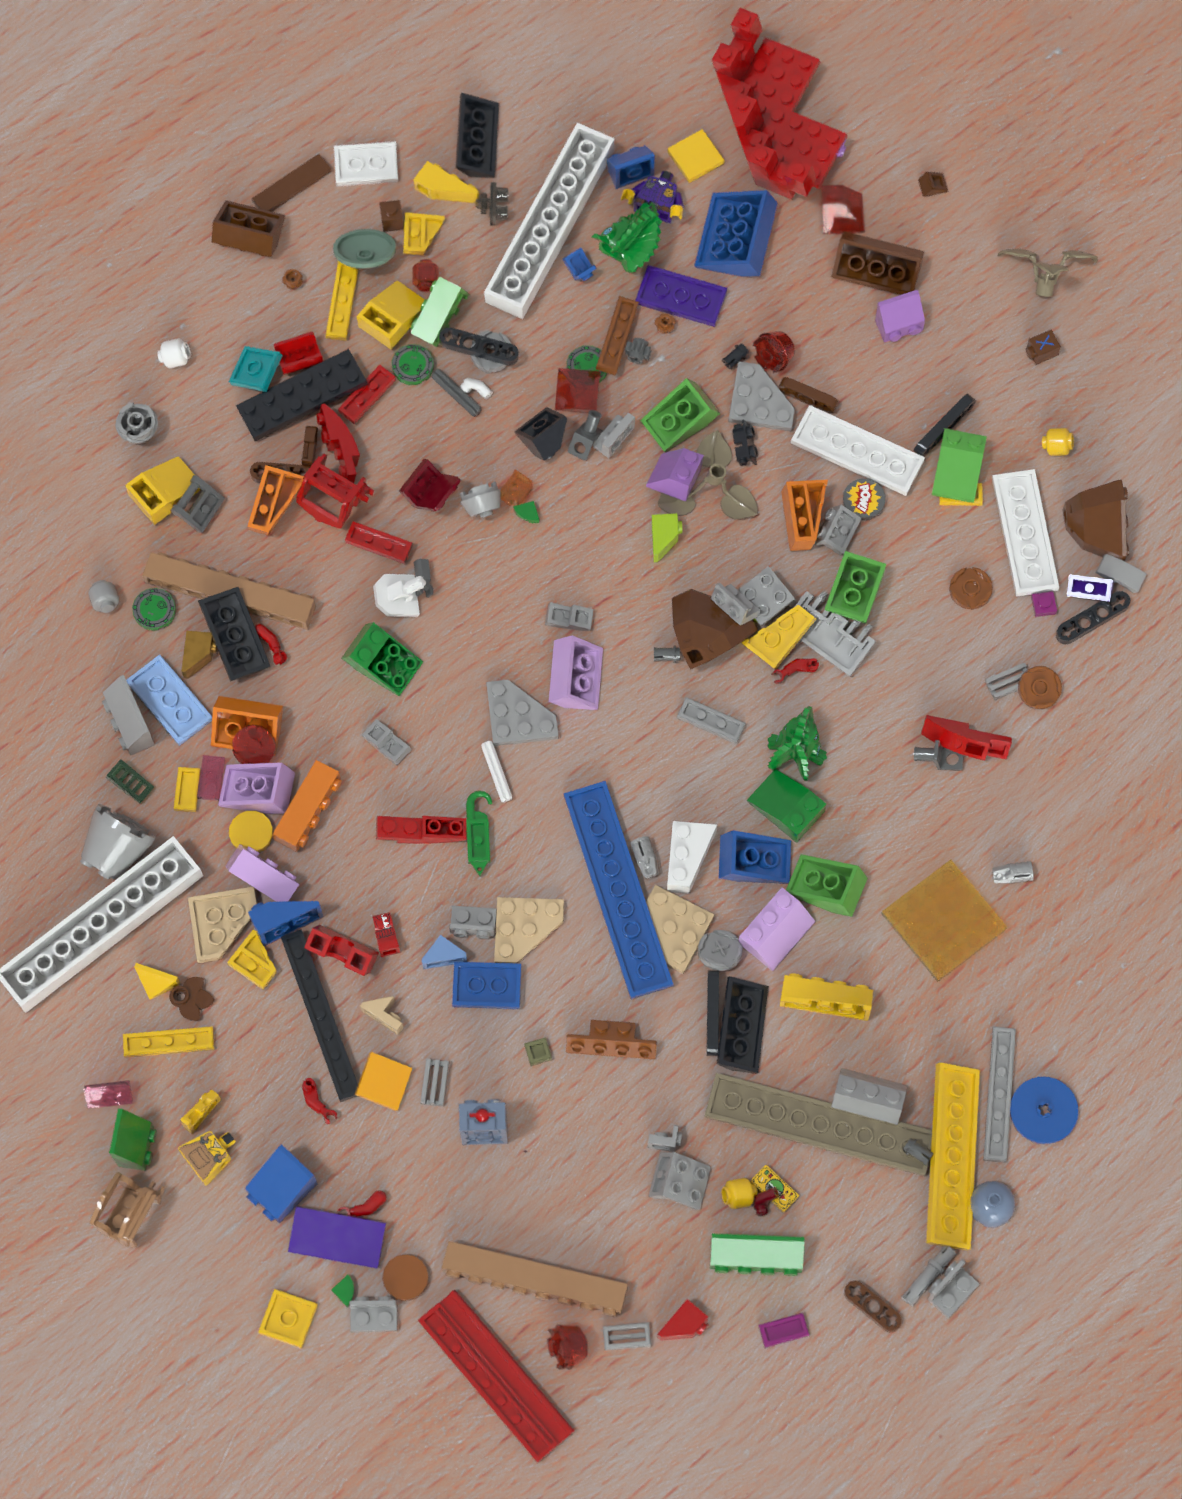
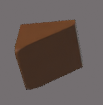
(932, 184)

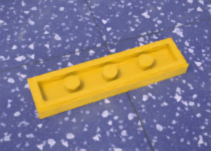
(341, 302)
(168, 1042)

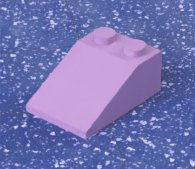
(257, 787)

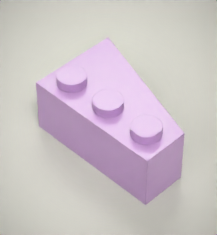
(262, 874)

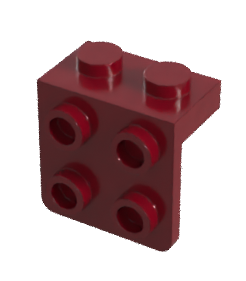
(428, 487)

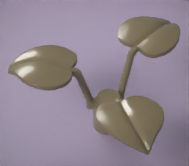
(1046, 281)
(737, 502)

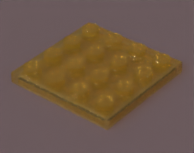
(944, 920)

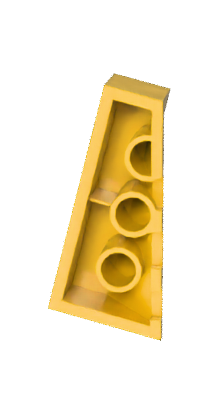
(826, 997)

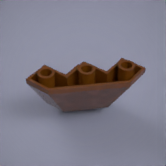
(1099, 519)
(704, 628)

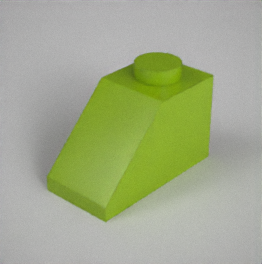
(664, 534)

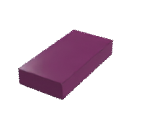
(783, 1330)

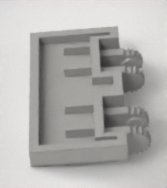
(831, 641)

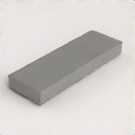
(711, 720)

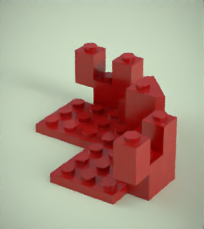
(762, 92)

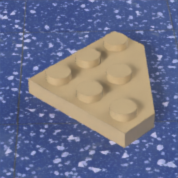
(219, 920)
(524, 925)
(677, 926)

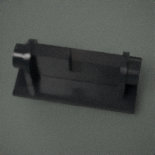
(748, 451)

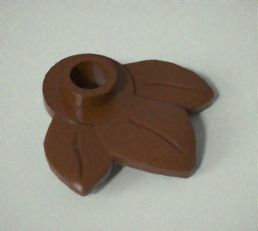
(194, 1000)

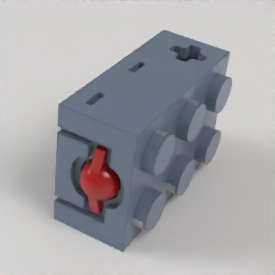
(483, 1122)

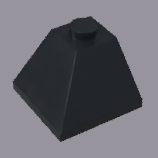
(543, 433)

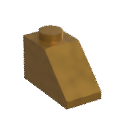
(197, 652)

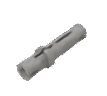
(925, 1279)

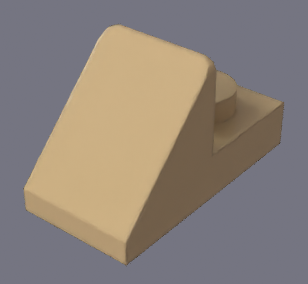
(378, 1011)

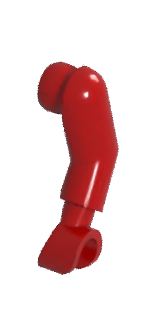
(272, 640)
(796, 665)
(312, 1100)
(373, 1203)

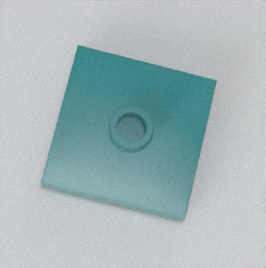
(255, 368)

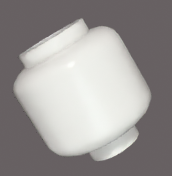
(174, 353)

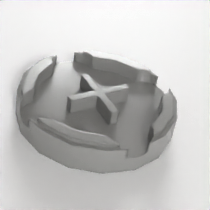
(720, 950)

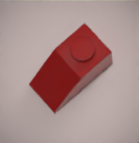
(684, 1323)

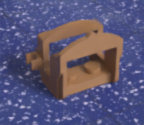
(128, 1211)

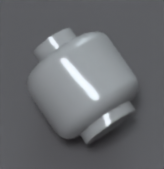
(103, 596)

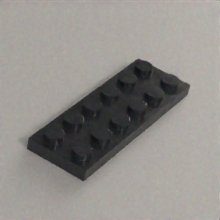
(301, 395)

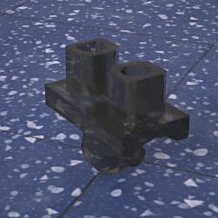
(497, 194)

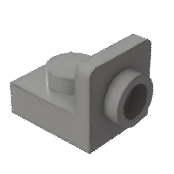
(662, 1142)

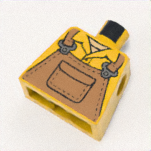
(207, 1154)

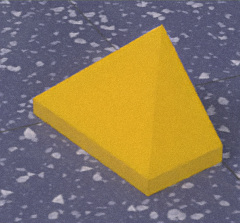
(155, 981)

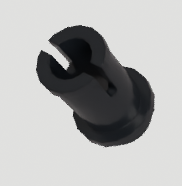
(735, 356)

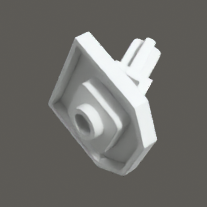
(397, 595)

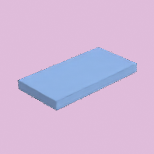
(169, 700)

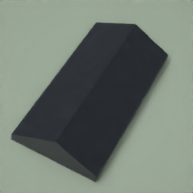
(477, 136)
(234, 634)
(742, 1025)

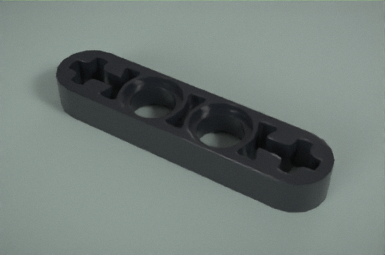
(480, 343)
(950, 419)
(1091, 615)
(712, 1012)

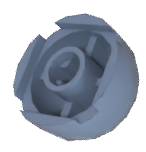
(992, 1204)

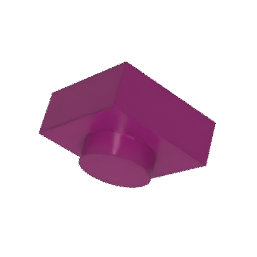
(1044, 604)

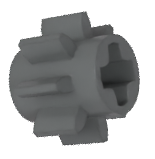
(637, 350)

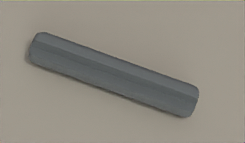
(456, 392)

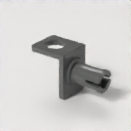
(586, 434)
(938, 756)

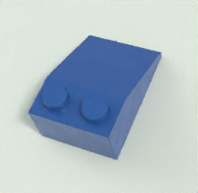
(754, 858)
(282, 918)

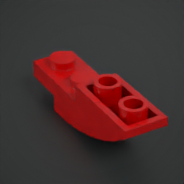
(339, 440)
(965, 741)
(421, 830)

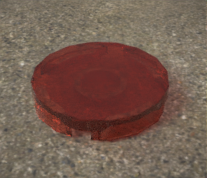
(253, 745)

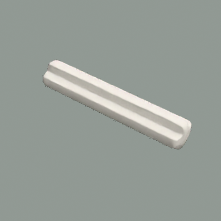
(496, 771)

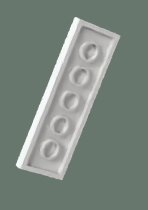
(857, 450)
(1025, 532)

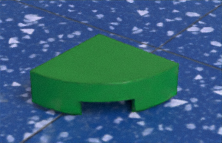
(527, 512)
(344, 1290)

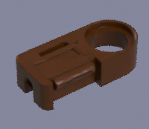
(309, 447)

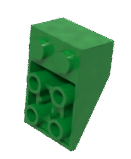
(382, 658)

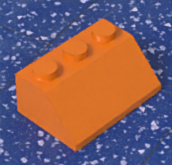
(234, 714)

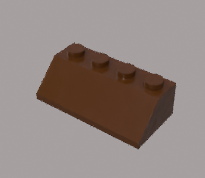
(877, 264)

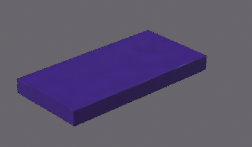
(681, 295)
(337, 1237)

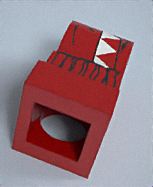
(385, 935)

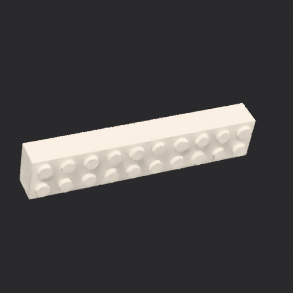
(549, 221)
(99, 924)

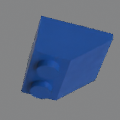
(631, 166)

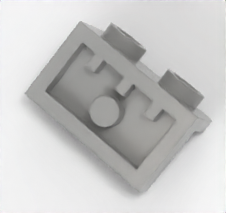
(614, 434)
(837, 529)
(734, 603)
(473, 921)
(373, 1315)

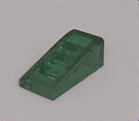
(134, 776)

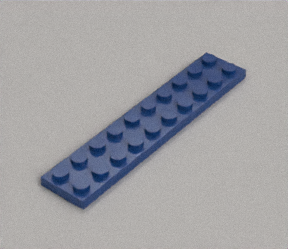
(618, 890)

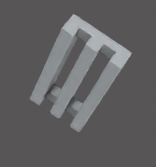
(1022, 667)
(436, 1063)
(606, 1329)

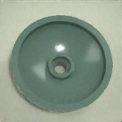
(364, 248)

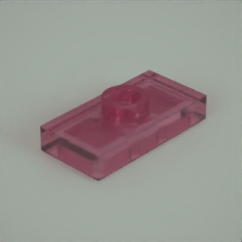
(211, 777)
(108, 1094)

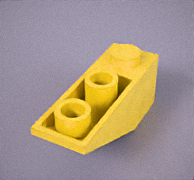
(440, 185)

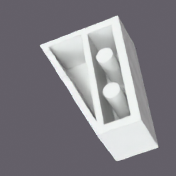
(687, 853)

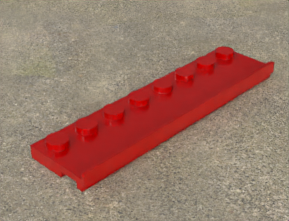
(496, 1376)

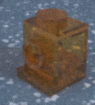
(516, 497)

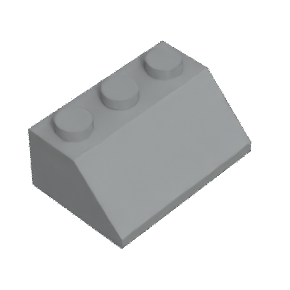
(127, 717)
(869, 1096)

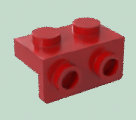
(298, 352)

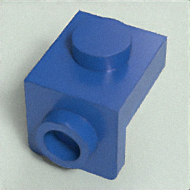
(579, 265)

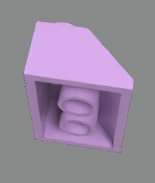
(575, 673)
(776, 929)

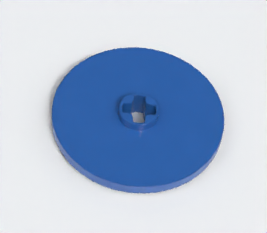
(1048, 1127)

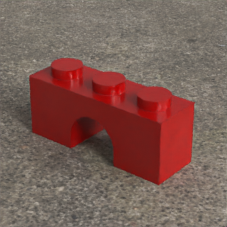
(332, 944)

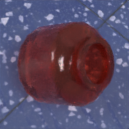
(424, 274)

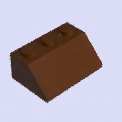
(247, 228)

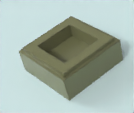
(538, 1051)

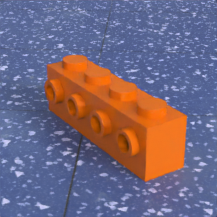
(306, 806)

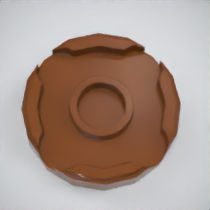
(970, 588)
(1039, 687)
(405, 1277)

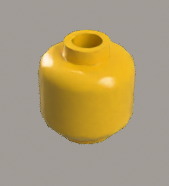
(1058, 441)
(738, 1193)

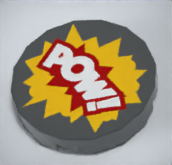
(864, 498)

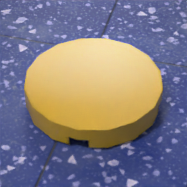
(251, 830)

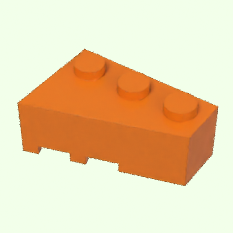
(273, 498)
(802, 511)

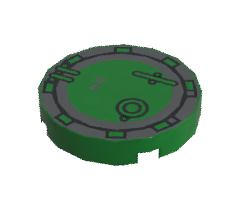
(585, 359)
(412, 364)
(154, 609)

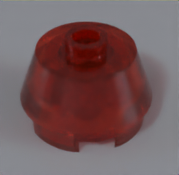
(774, 350)
(567, 1345)

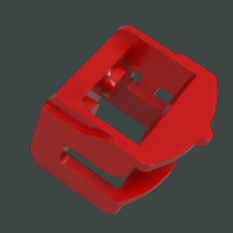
(334, 486)

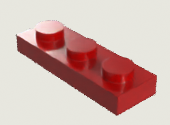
(363, 398)
(378, 542)

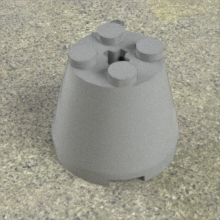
(114, 842)

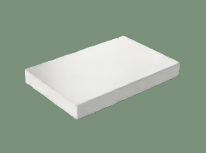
(366, 163)

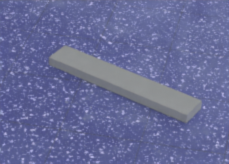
(999, 1094)

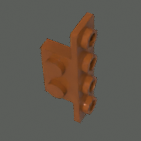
(611, 1039)

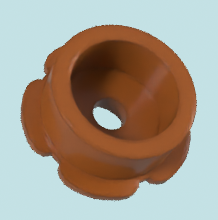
(292, 273)
(665, 328)

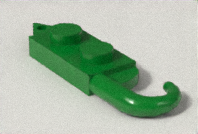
(477, 833)

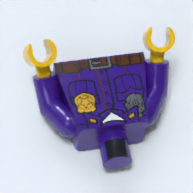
(661, 193)

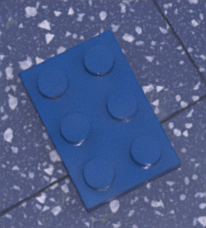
(486, 985)

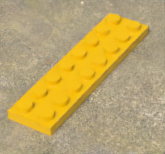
(953, 1156)

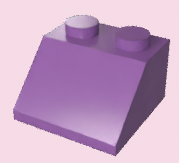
(900, 316)
(676, 473)

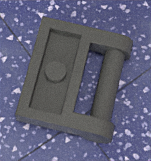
(202, 509)

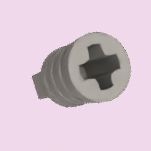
(645, 856)
(1013, 873)

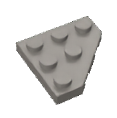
(759, 400)
(518, 716)

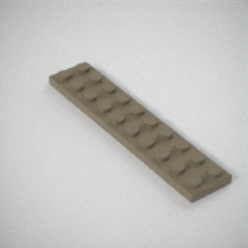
(815, 1123)

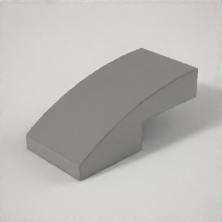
(1121, 572)
(569, 617)
(386, 742)

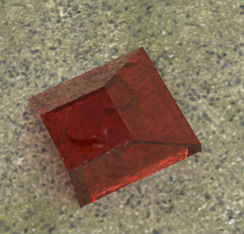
(841, 210)
(577, 390)

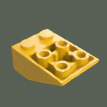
(390, 314)
(160, 488)

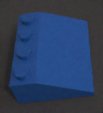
(737, 232)

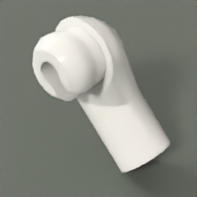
(477, 385)

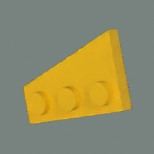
(779, 638)

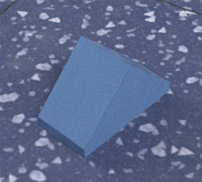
(443, 954)

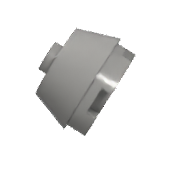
(136, 423)
(481, 500)

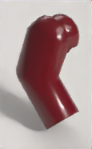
(762, 1199)

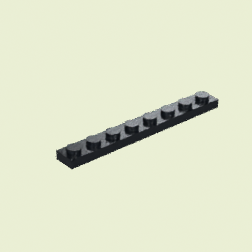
(320, 1015)

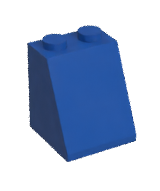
(280, 1185)

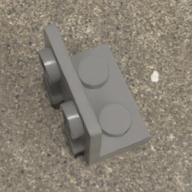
(767, 595)
(680, 1180)
(953, 1290)

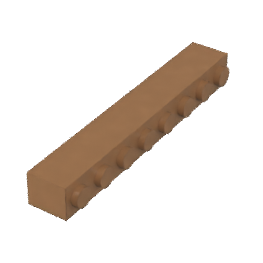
(202, 582)
(534, 1278)

